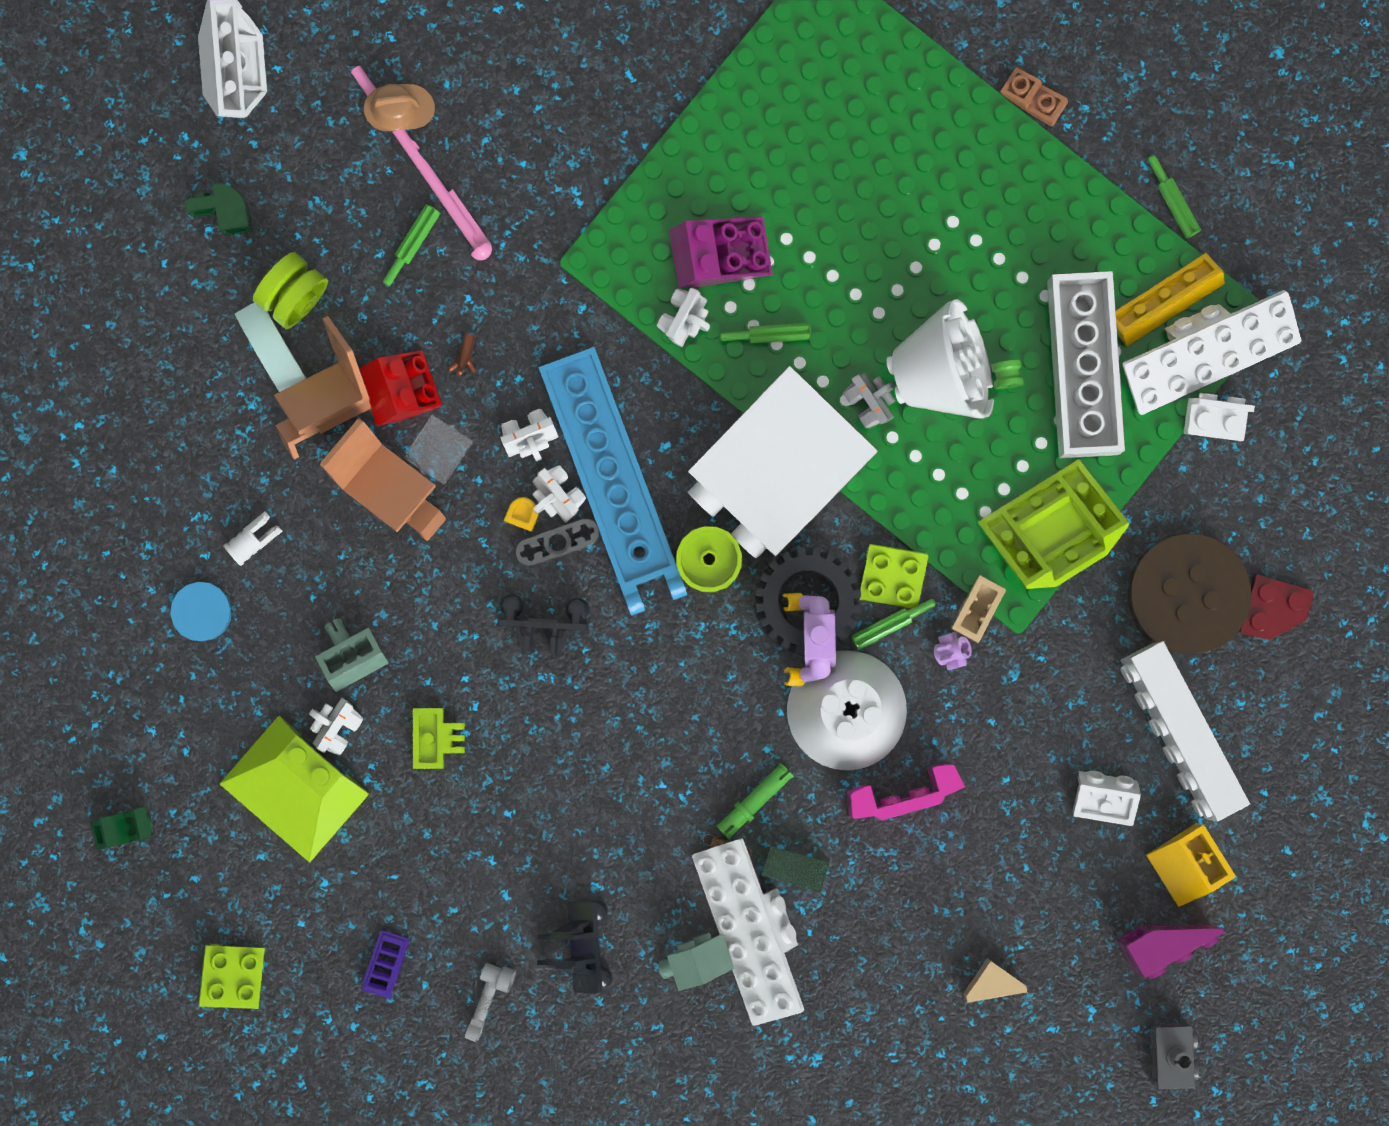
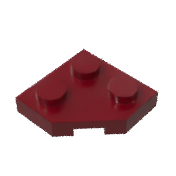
(1275, 607)

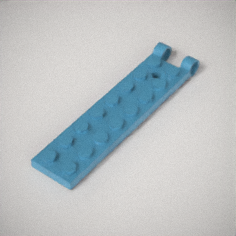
(610, 474)

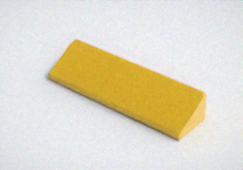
(1168, 298)

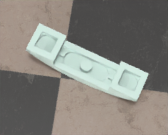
(270, 347)

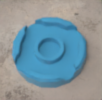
(201, 611)

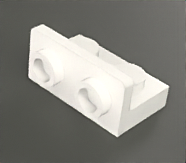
(1217, 418)
(1106, 798)

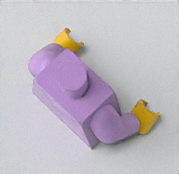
(818, 638)

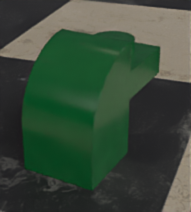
(227, 204)
(121, 828)

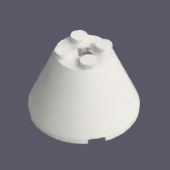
(944, 365)
(842, 740)

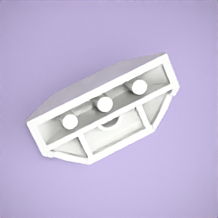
(231, 59)

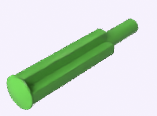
(1175, 200)
(412, 241)
(771, 333)
(889, 624)

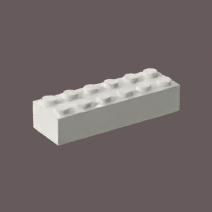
(1085, 364)
(1184, 732)

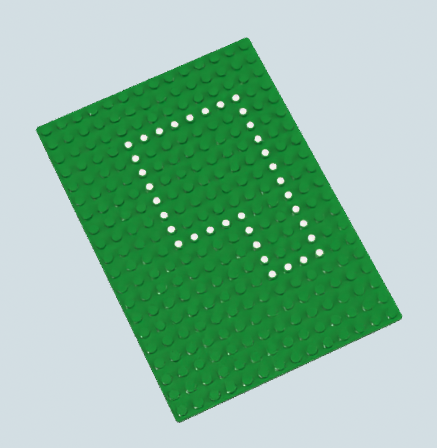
(881, 200)

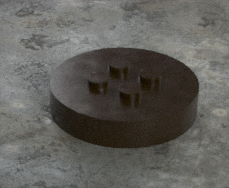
(1189, 594)

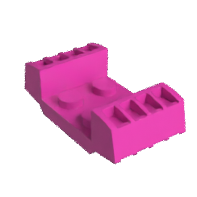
(943, 780)

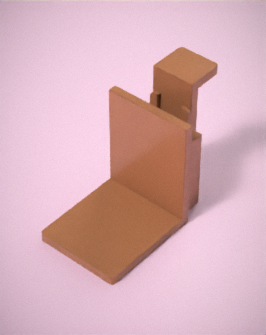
(324, 397)
(382, 481)

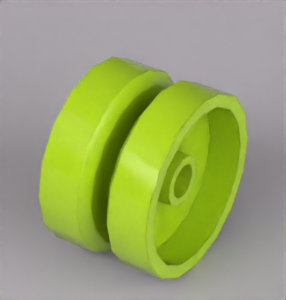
(290, 290)
(724, 568)

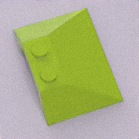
(1056, 528)
(294, 789)

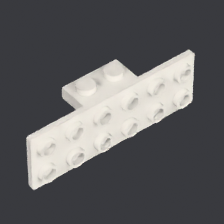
(1210, 348)
(753, 930)

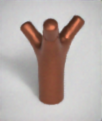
(464, 357)

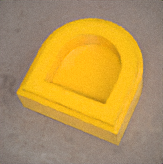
(522, 514)

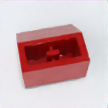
(399, 387)

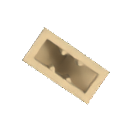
(978, 609)
(992, 983)

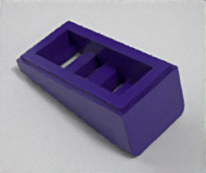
(378, 989)

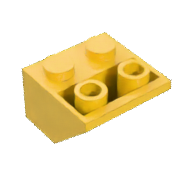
(1190, 865)

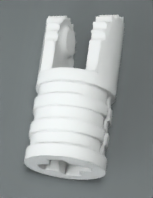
(246, 542)

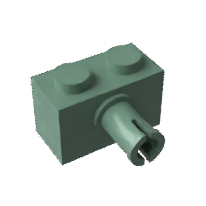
(350, 657)
(697, 961)

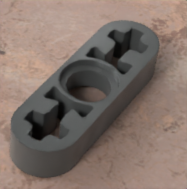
(576, 528)

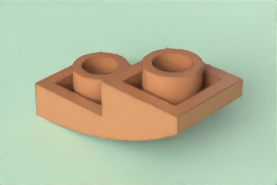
(1033, 97)

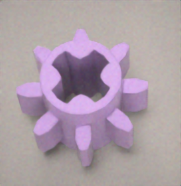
(952, 650)

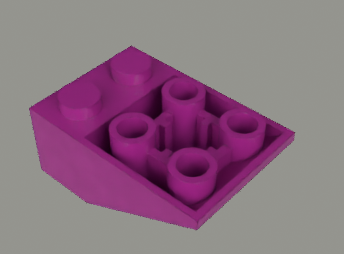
(720, 251)
(1156, 946)

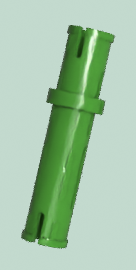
(754, 801)

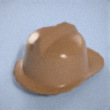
(399, 107)

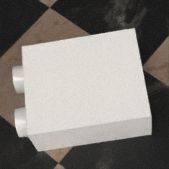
(779, 464)

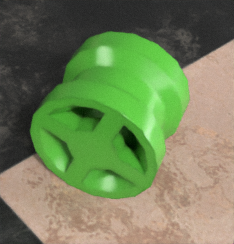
(1007, 374)

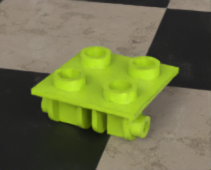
(893, 576)
(231, 976)

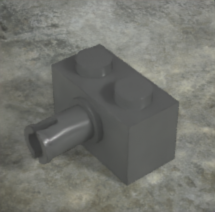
(1173, 1056)

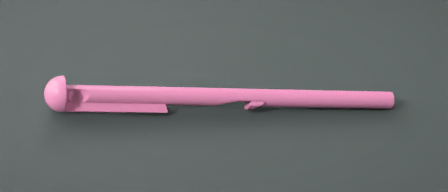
(450, 200)

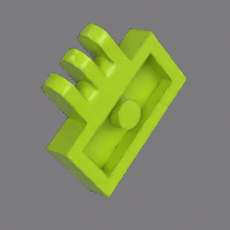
(433, 738)

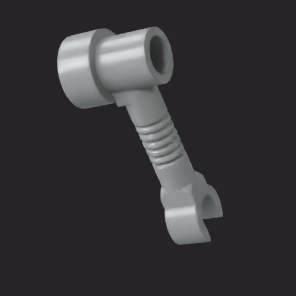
(495, 978)

